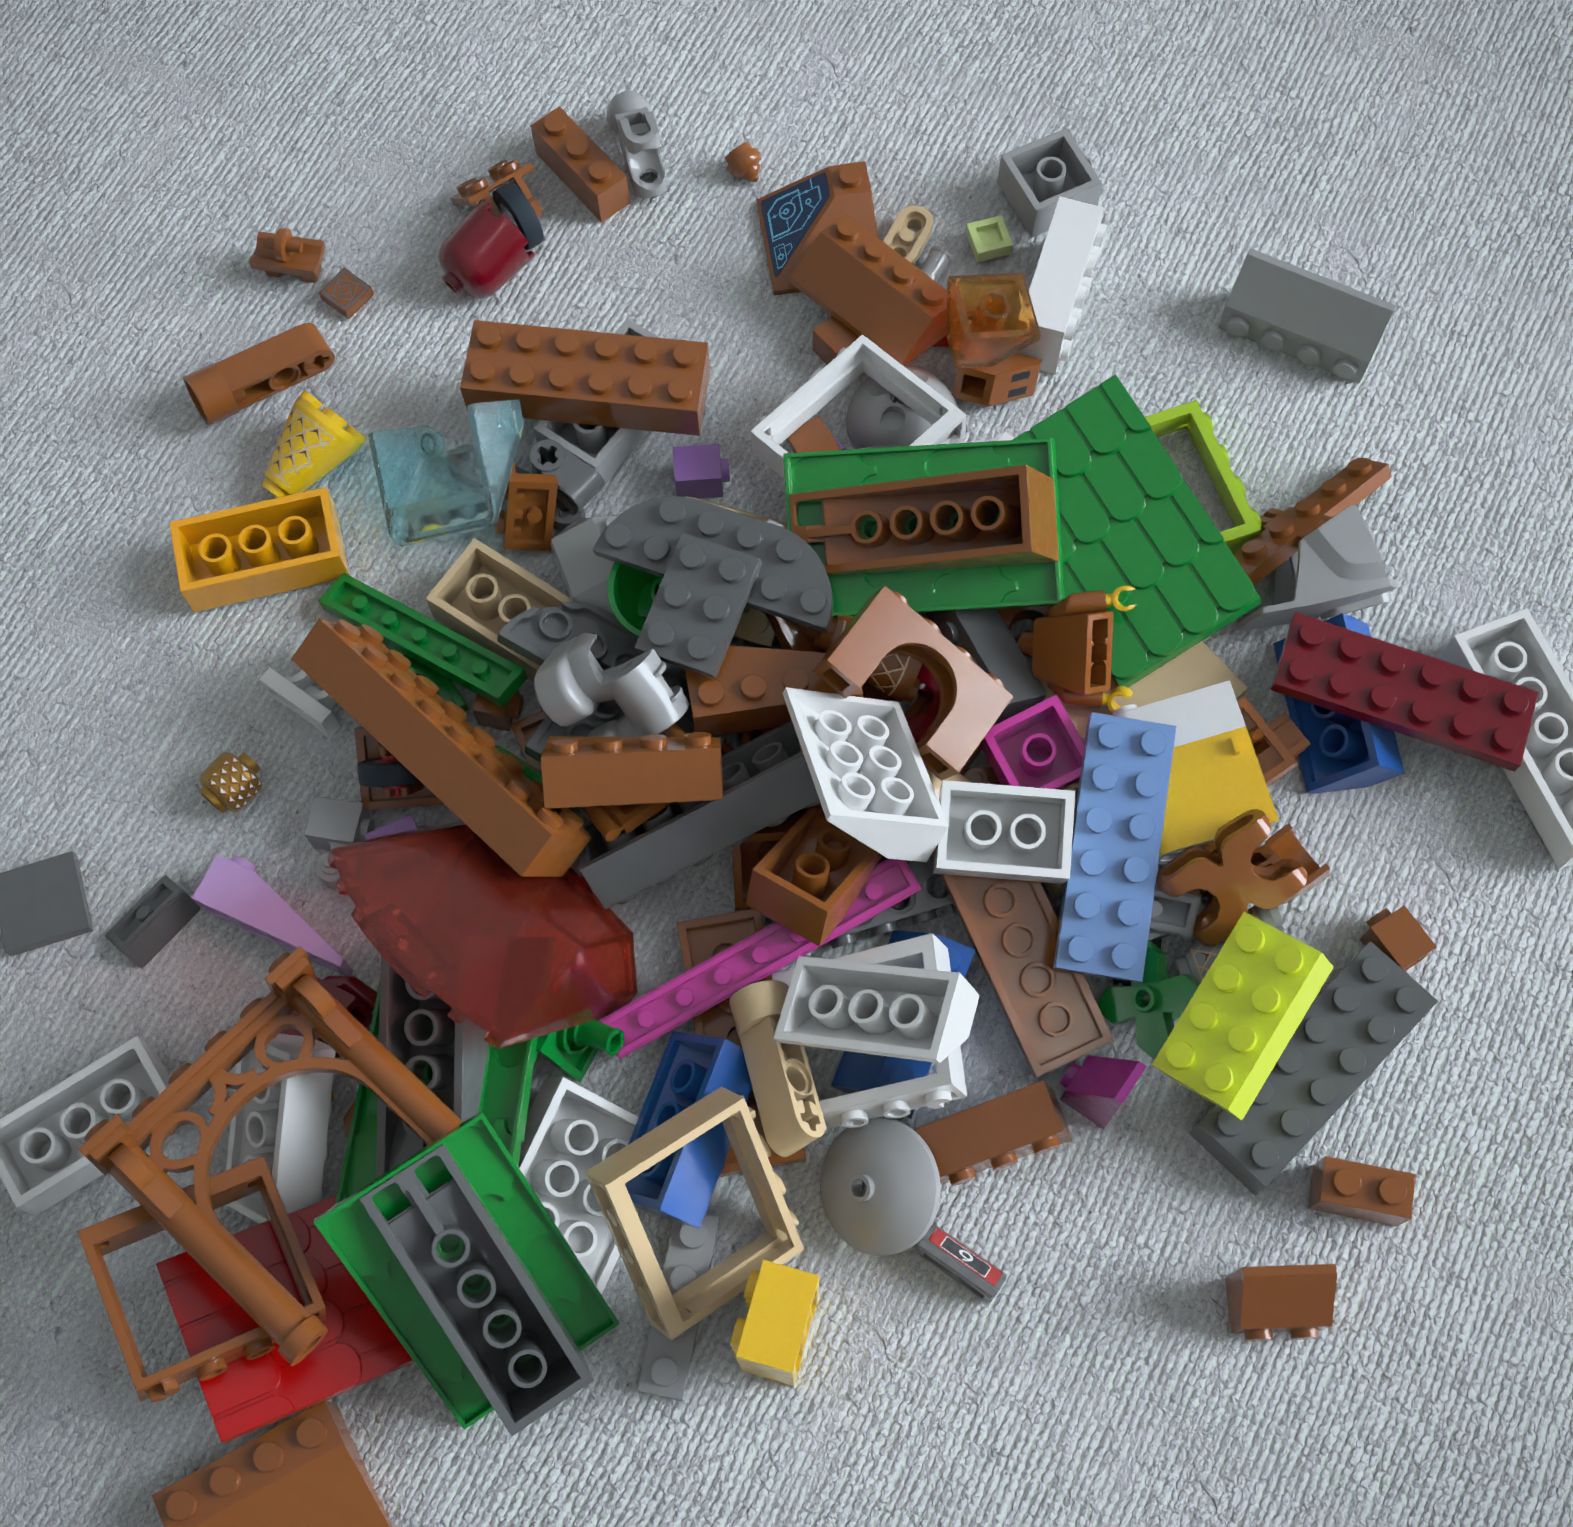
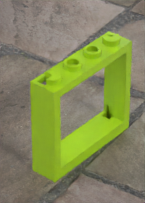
(1216, 460)

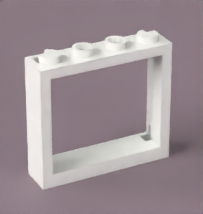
(827, 382)
(901, 1097)

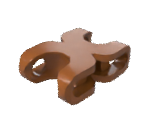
(1231, 876)

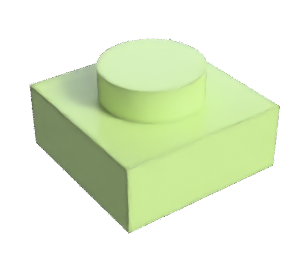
(989, 238)

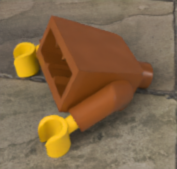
(1075, 649)

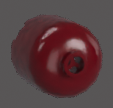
(482, 253)

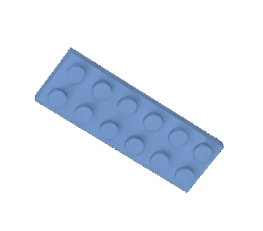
(1115, 847)

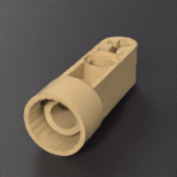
(776, 1070)

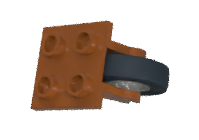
(509, 198)

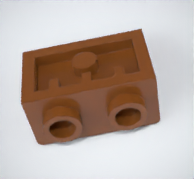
(528, 512)

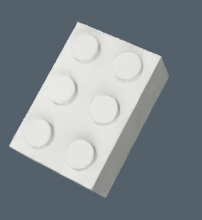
(1006, 832)

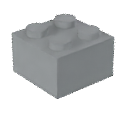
(1043, 171)

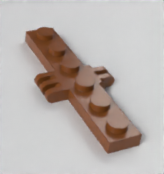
(1285, 528)

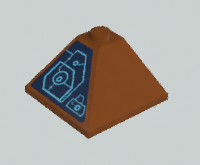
(802, 209)

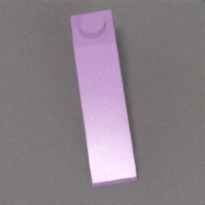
(244, 899)

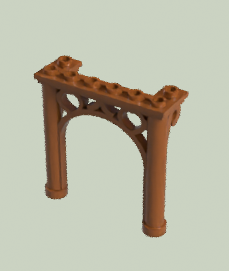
(195, 1227)

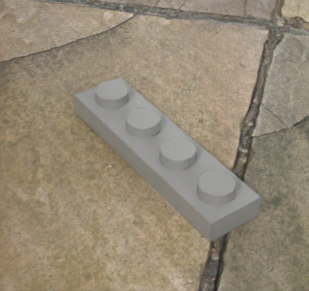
(668, 1360)

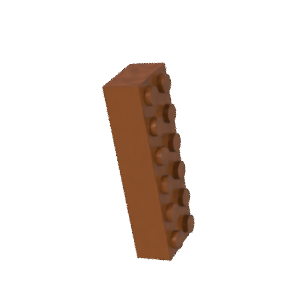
(589, 376)

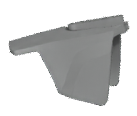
(1328, 575)

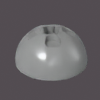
(882, 418)

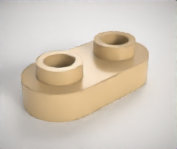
(903, 239)

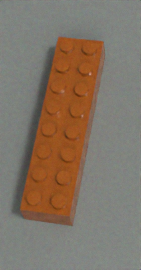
(442, 748)

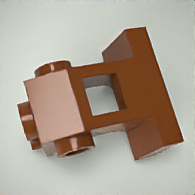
(1273, 743)

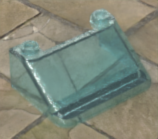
(451, 491)

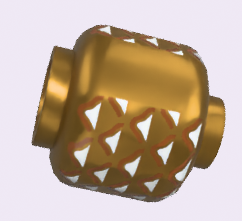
(230, 782)

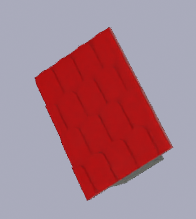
(268, 1388)

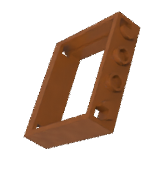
(139, 1224)

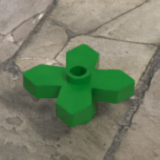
(1151, 1002)

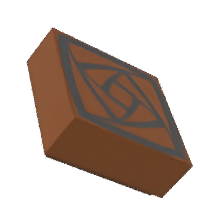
(346, 293)

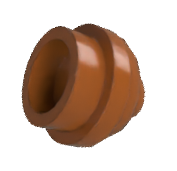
(744, 162)

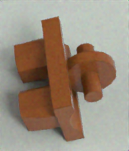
(287, 254)

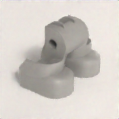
(574, 685)

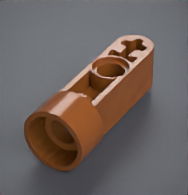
(258, 372)

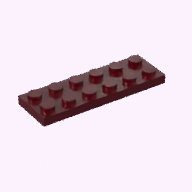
(1405, 691)

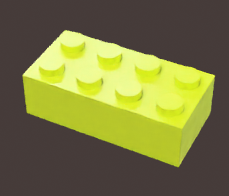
(1243, 1015)

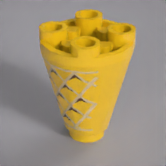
(309, 447)

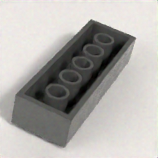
(760, 789)
(1324, 1063)

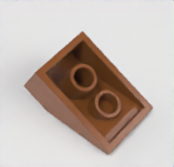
(811, 877)

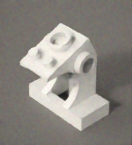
(303, 699)

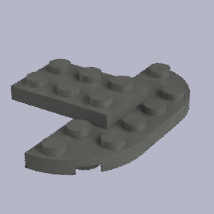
(710, 571)
(541, 630)

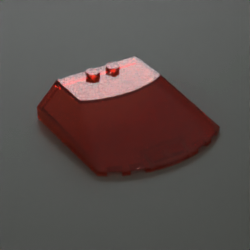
(484, 939)

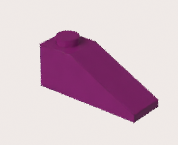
(1100, 1086)

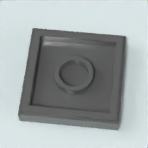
(43, 904)

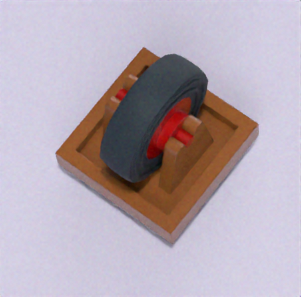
(385, 780)

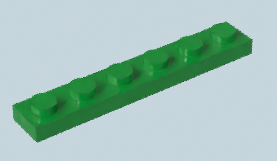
(424, 640)

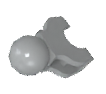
(639, 139)

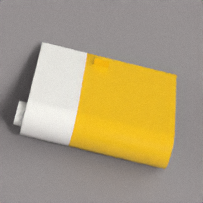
(1211, 767)

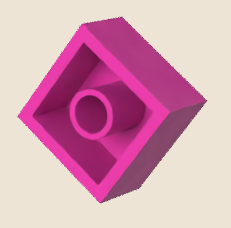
(1036, 747)

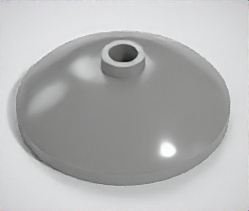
(899, 1183)

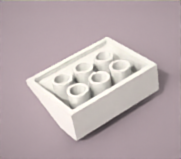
(868, 772)
(563, 1139)

